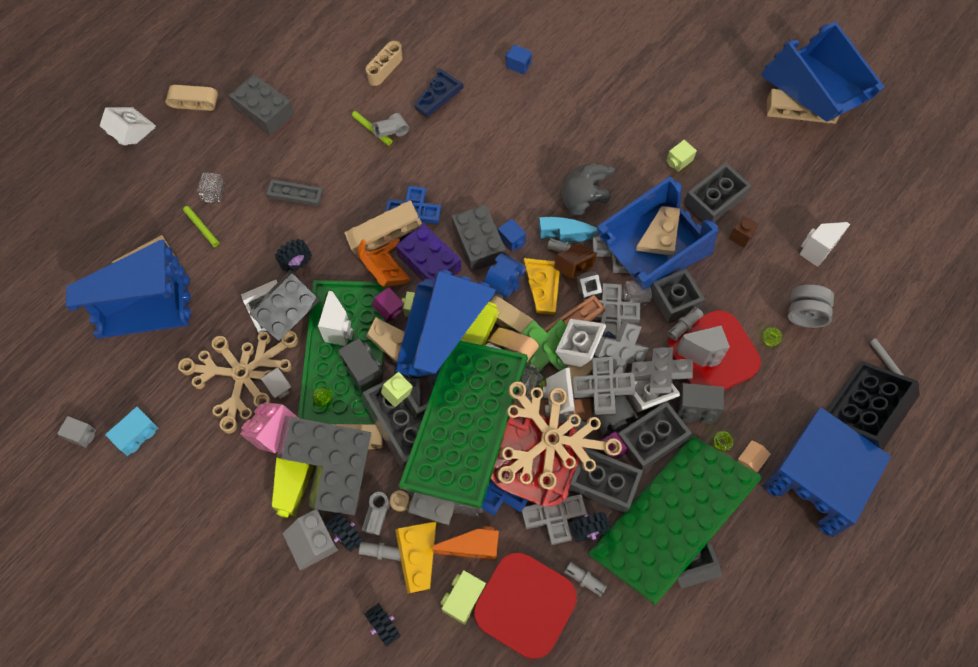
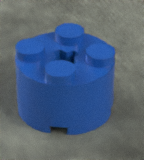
(505, 275)

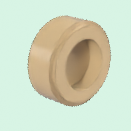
(399, 501)

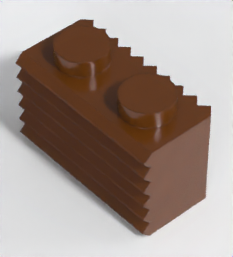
(575, 260)

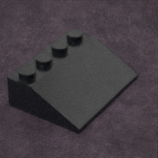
(875, 402)

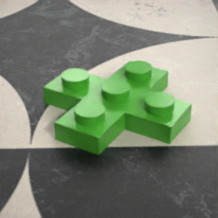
(547, 344)

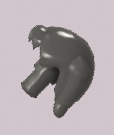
(579, 187)

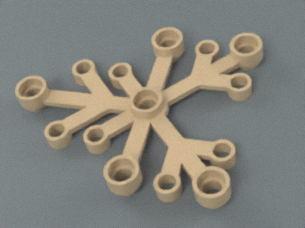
(262, 359)
(576, 441)

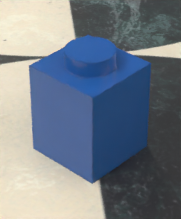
(518, 59)
(512, 235)

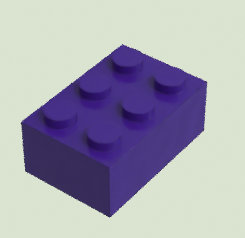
(427, 254)

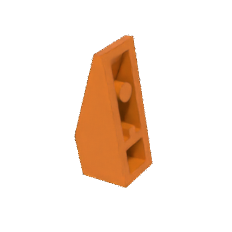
(474, 544)

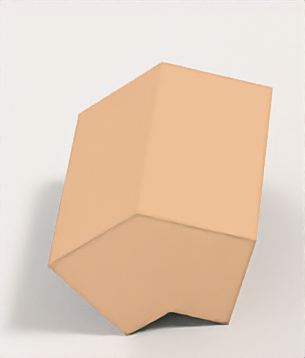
(754, 456)

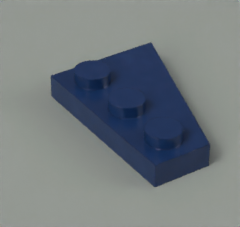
(438, 93)

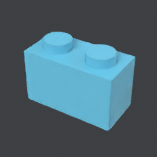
(132, 431)

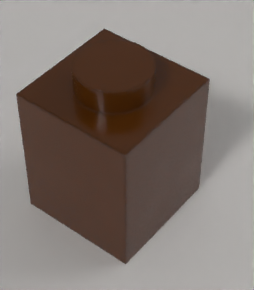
(743, 231)

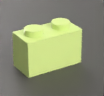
(463, 597)

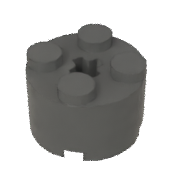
(616, 422)

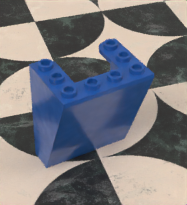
(825, 74)
(627, 227)
(135, 293)
(438, 321)
(831, 470)

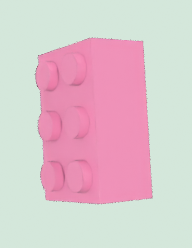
(266, 426)

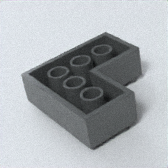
(396, 424)
(338, 459)

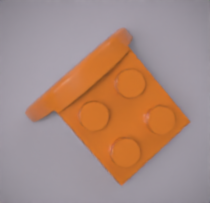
(383, 265)

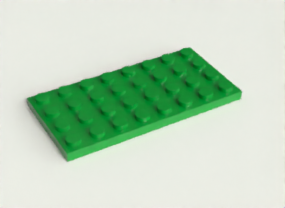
(323, 362)
(464, 424)
(674, 519)

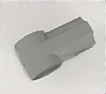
(393, 125)
(375, 516)

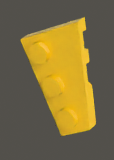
(543, 284)
(416, 555)

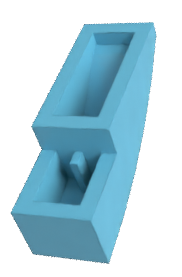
(565, 229)

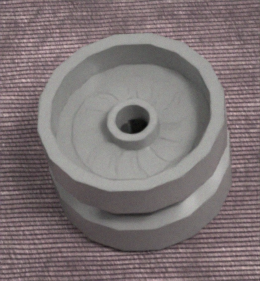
(811, 306)

